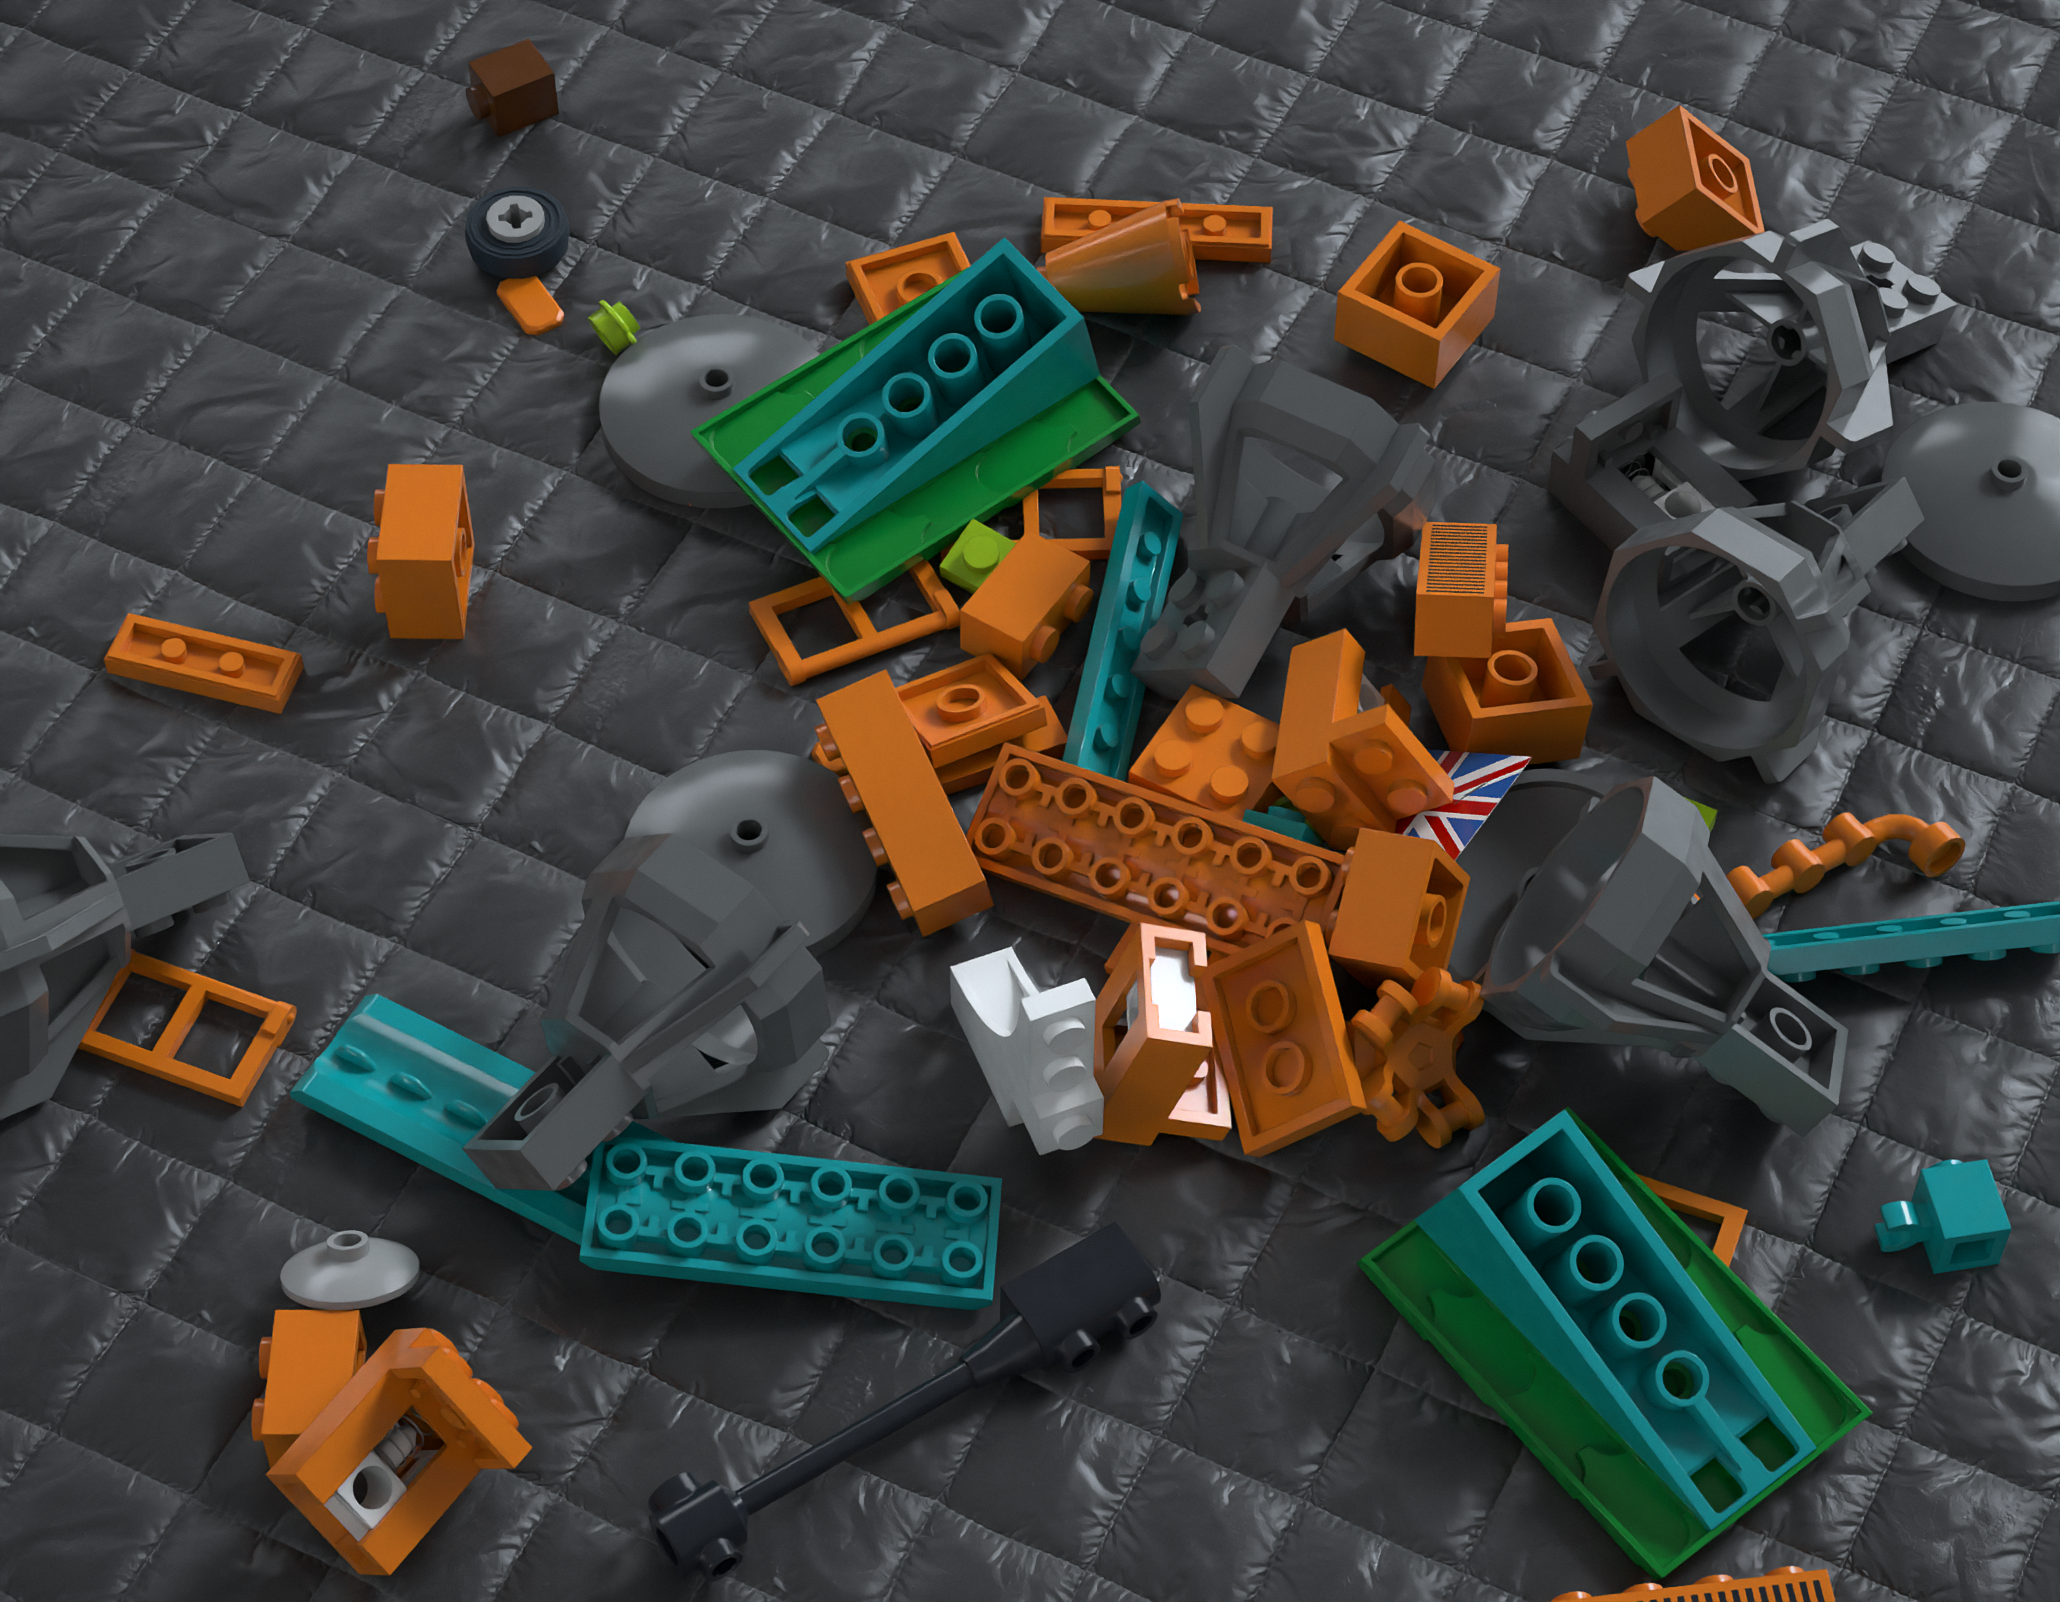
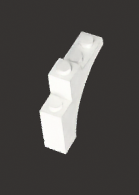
(1032, 1048)

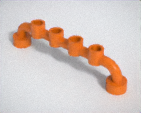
(1932, 849)

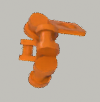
(1414, 1054)

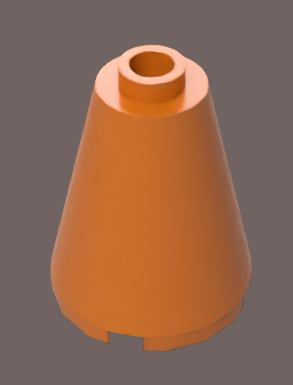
(1129, 266)

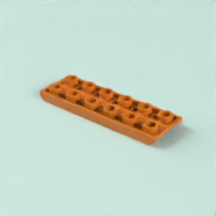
(1146, 854)

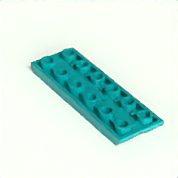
(428, 1097)
(792, 1223)

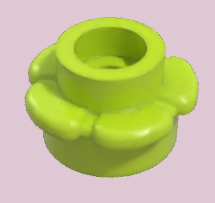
(614, 326)

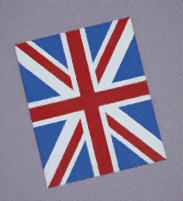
(1457, 823)

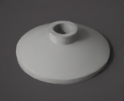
(350, 1272)

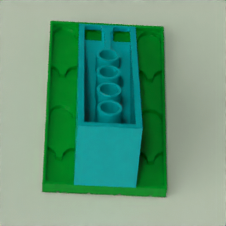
(922, 423)
(1613, 1343)

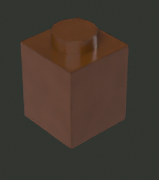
(512, 88)

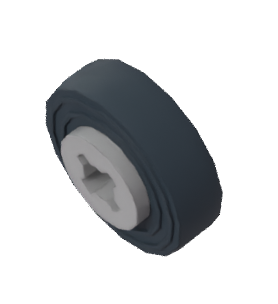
(517, 232)

